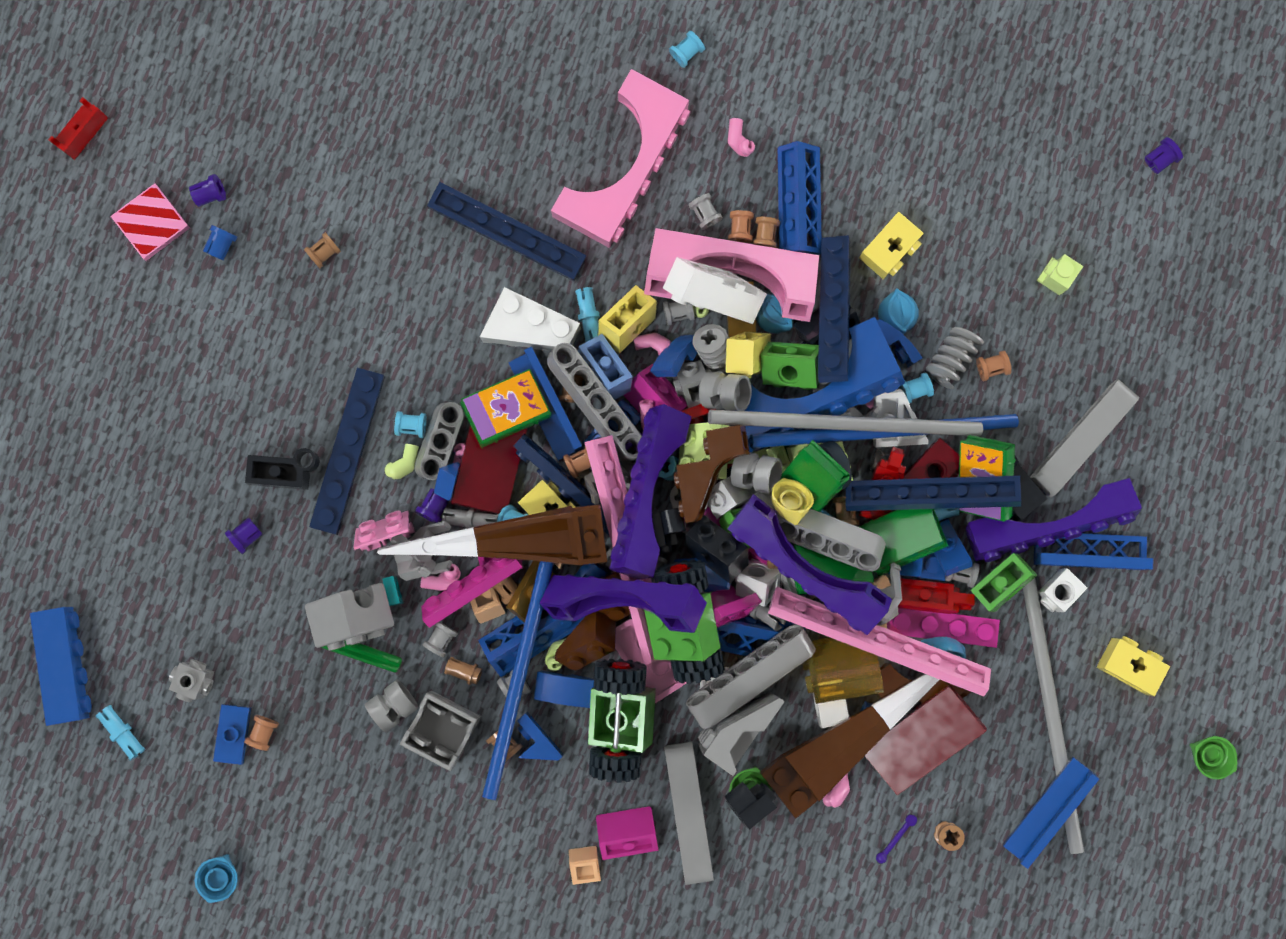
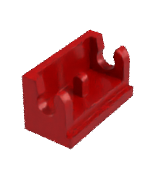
(79, 129)

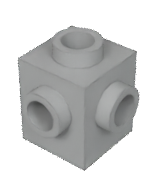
(689, 381)
(200, 680)

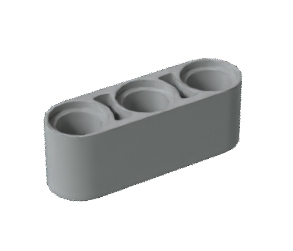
(448, 430)

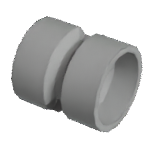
(725, 391)
(756, 472)
(391, 706)

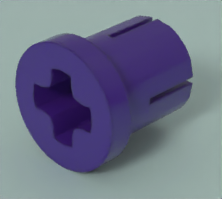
(1164, 155)
(207, 191)
(432, 507)
(244, 535)

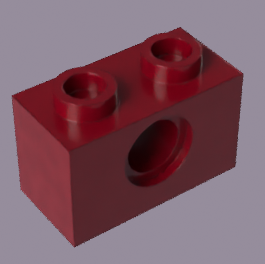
(938, 455)

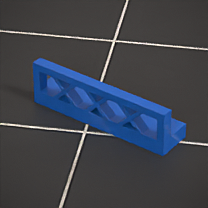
(795, 197)
(558, 427)
(1096, 560)
(747, 627)
(504, 656)
(1050, 811)

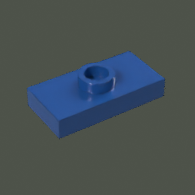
(954, 557)
(231, 734)

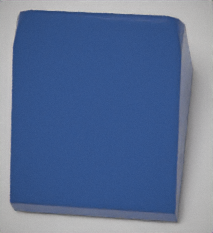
(446, 480)

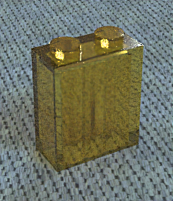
(841, 671)

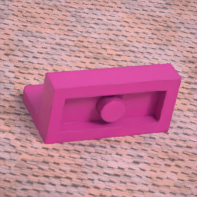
(658, 389)
(730, 607)
(626, 833)

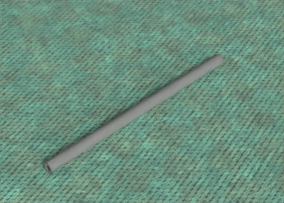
(836, 422)
(1050, 703)

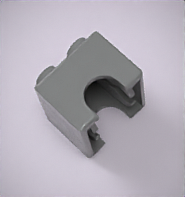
(349, 617)
(440, 730)

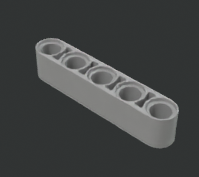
(594, 388)
(1084, 438)
(833, 538)
(750, 676)
(688, 813)

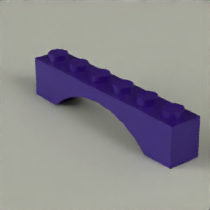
(1111, 505)
(636, 544)
(575, 597)
(854, 600)

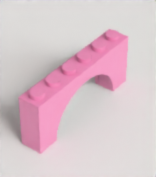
(604, 211)
(784, 272)

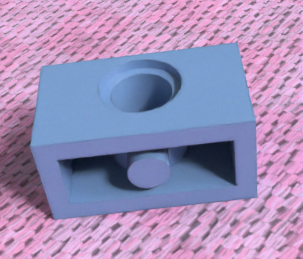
(606, 366)

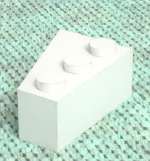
(714, 290)
(527, 324)

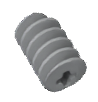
(711, 347)
(952, 355)

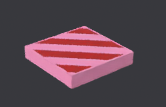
(150, 222)

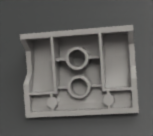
(732, 736)

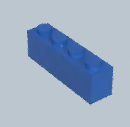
(60, 665)

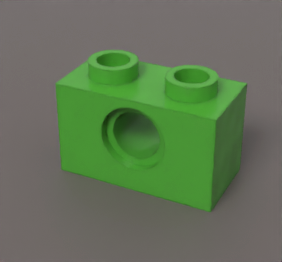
(778, 358)
(1003, 582)

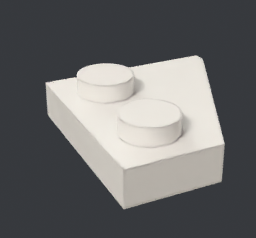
(896, 406)

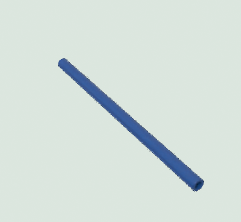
(825, 435)
(517, 681)

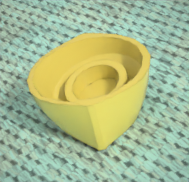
(791, 500)

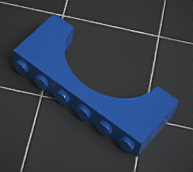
(870, 374)

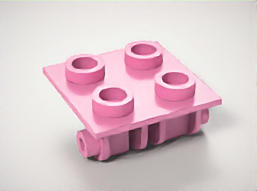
(371, 532)

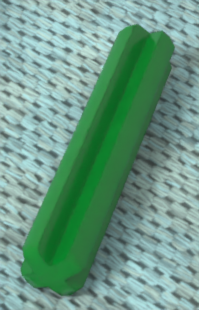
(370, 656)

